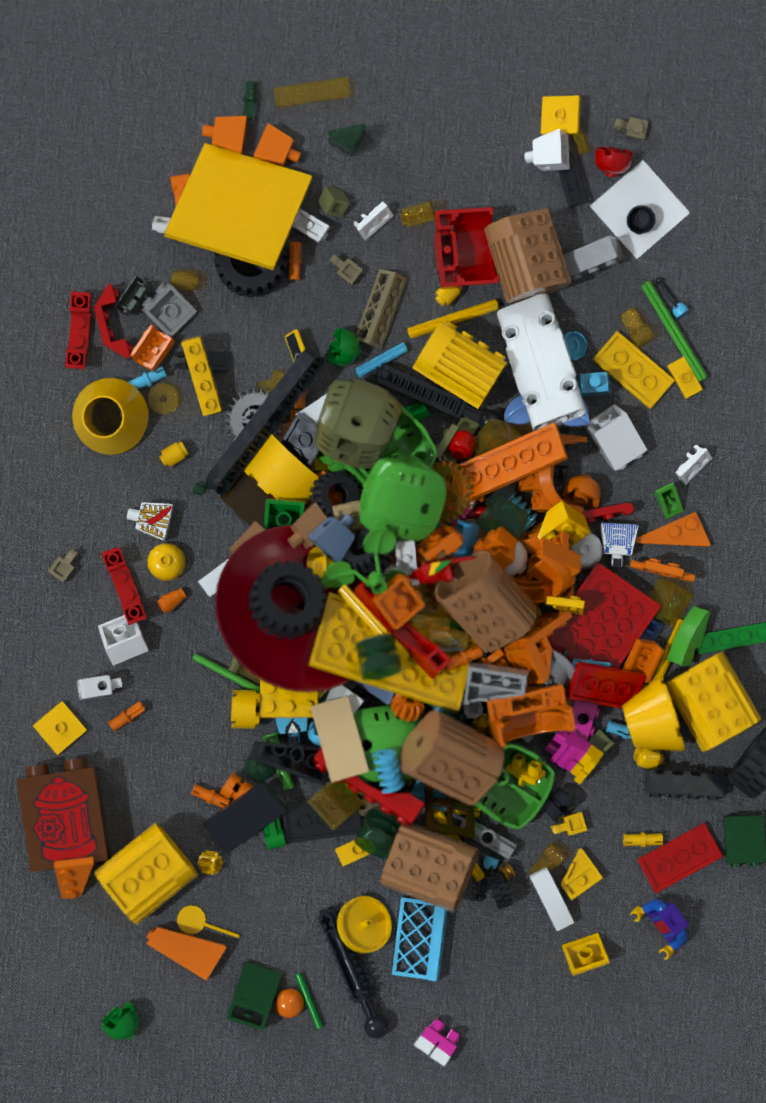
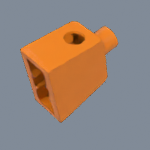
(227, 132)
(276, 147)

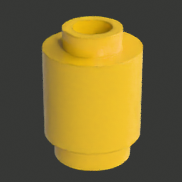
(447, 296)
(173, 454)

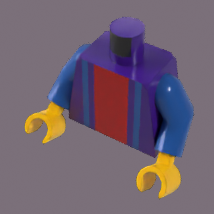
(668, 922)

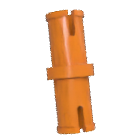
(462, 658)
(210, 796)

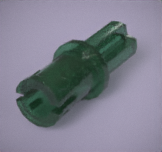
(249, 99)

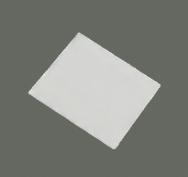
(636, 188)

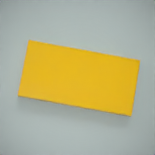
(633, 370)

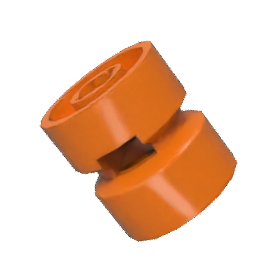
(235, 780)

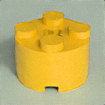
(244, 709)

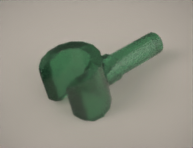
(200, 489)

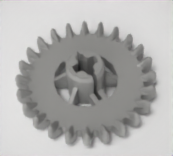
(245, 403)

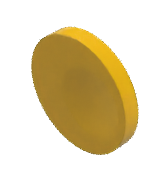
(364, 924)

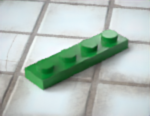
(733, 638)

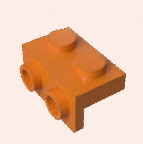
(152, 348)
(644, 658)

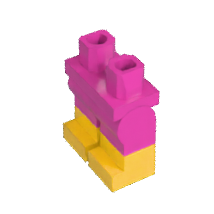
(573, 754)

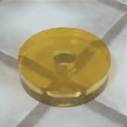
(163, 407)

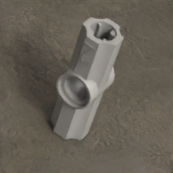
(498, 844)

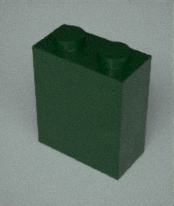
(744, 840)

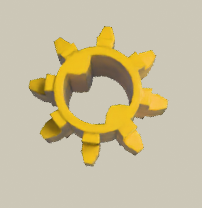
(210, 862)

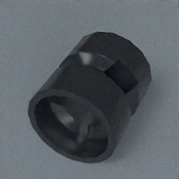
(558, 805)

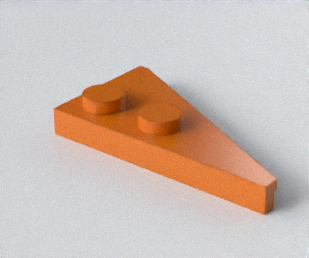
(684, 531)

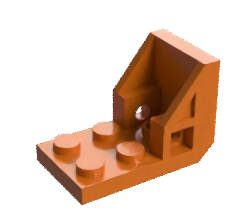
(524, 652)

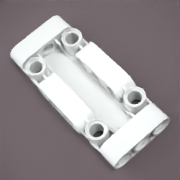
(541, 362)

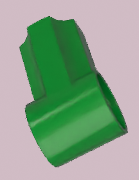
(274, 835)

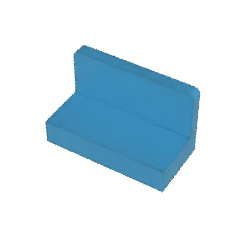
(469, 531)

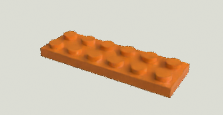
(515, 460)

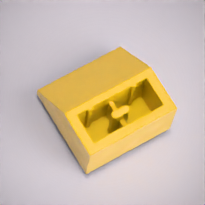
(566, 519)

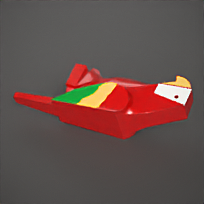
(435, 571)

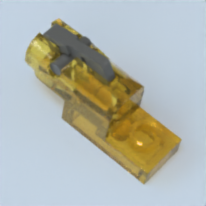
(440, 633)

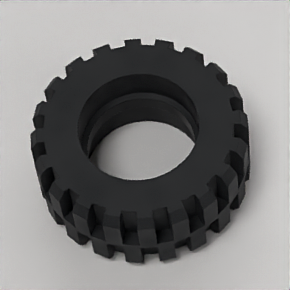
(250, 285)
(297, 578)
(750, 769)

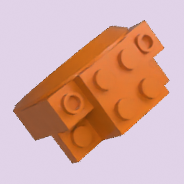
(542, 486)
(552, 566)
(529, 714)

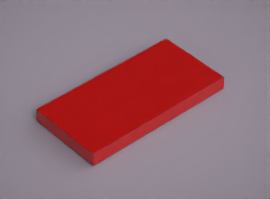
(604, 685)
(679, 857)

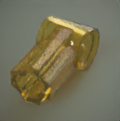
(638, 331)
(551, 858)

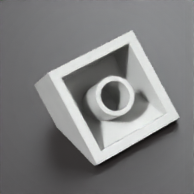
(122, 640)

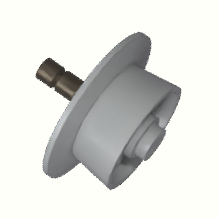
(560, 669)

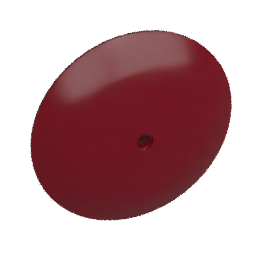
(270, 659)

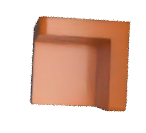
(503, 559)

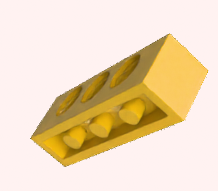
(202, 375)

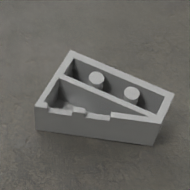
(593, 257)
(494, 682)

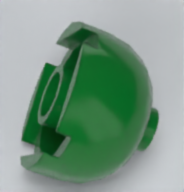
(344, 348)
(122, 1022)

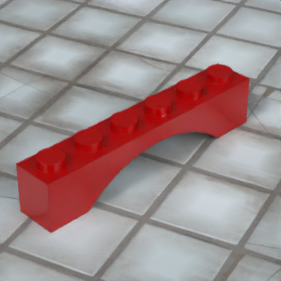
(424, 652)
(401, 805)

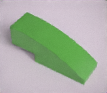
(689, 636)

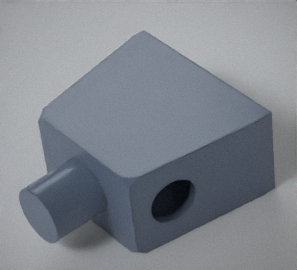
(333, 537)

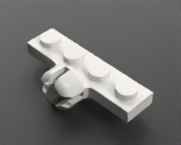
(404, 557)

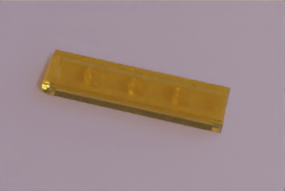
(312, 92)

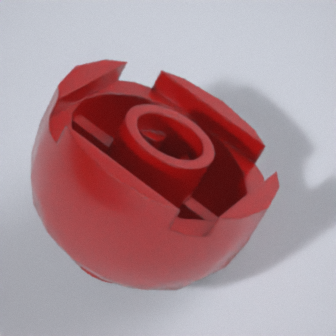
(613, 160)

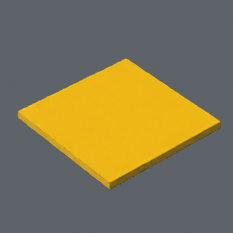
(238, 206)

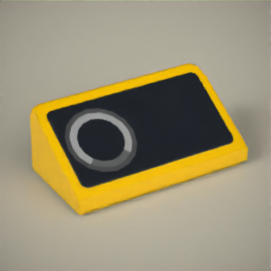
(294, 344)

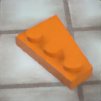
(73, 876)

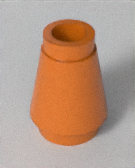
(171, 600)

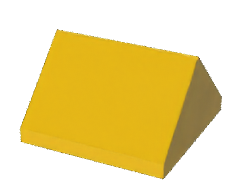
(585, 954)

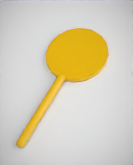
(192, 920)

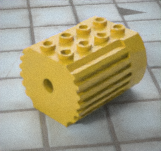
(460, 364)
(712, 701)
(146, 873)

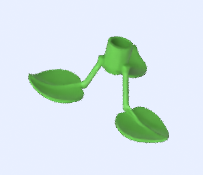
(378, 541)

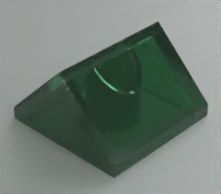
(347, 138)
(505, 514)

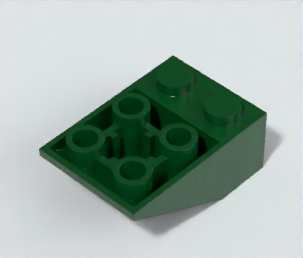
(254, 996)

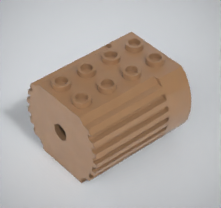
(527, 255)
(486, 602)
(452, 758)
(429, 866)

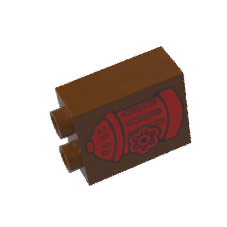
(63, 814)

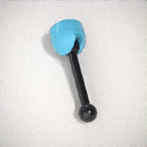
(679, 308)
(489, 863)

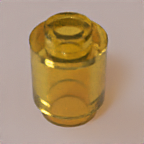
(184, 279)

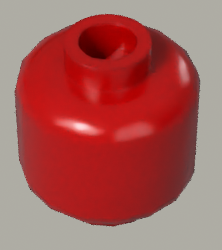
(462, 445)

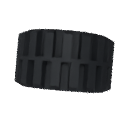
(324, 483)
(363, 561)

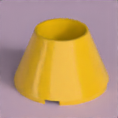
(134, 416)
(653, 718)

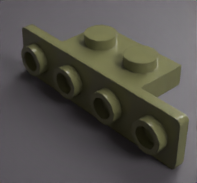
(443, 448)

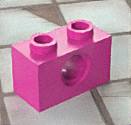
(591, 711)

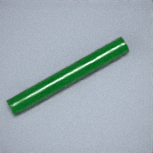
(309, 1001)

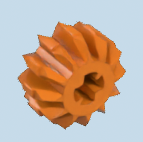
(406, 708)

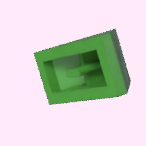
(668, 500)

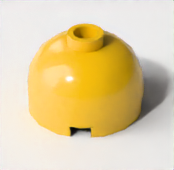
(166, 562)

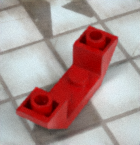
(108, 299)
(79, 330)
(124, 585)

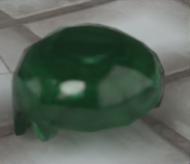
(256, 770)

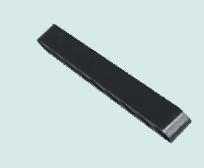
(265, 421)

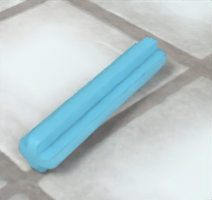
(384, 358)

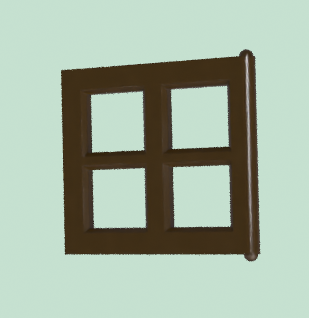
(431, 801)

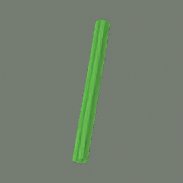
(674, 330)

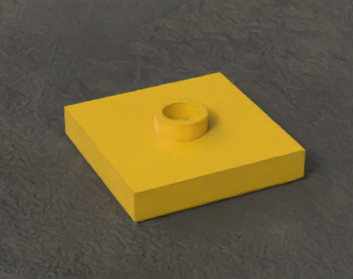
(561, 113)
(60, 728)

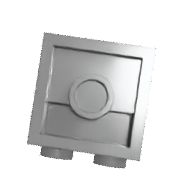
(168, 309)

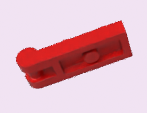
(608, 512)

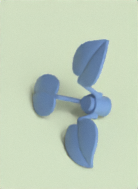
(517, 414)

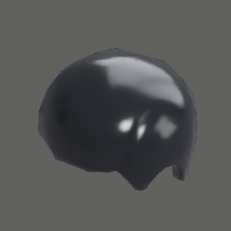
(641, 219)

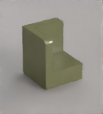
(333, 201)
(601, 741)

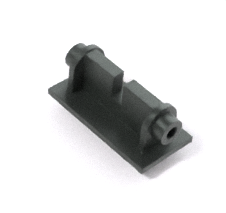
(136, 289)

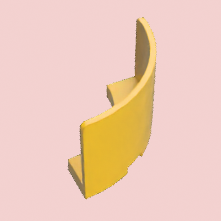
(281, 472)

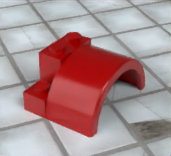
(464, 249)

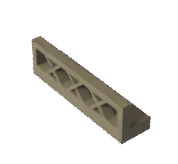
(383, 309)

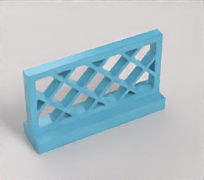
(436, 944)

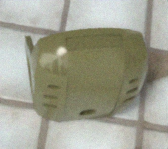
(360, 403)

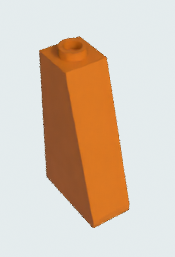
(190, 951)

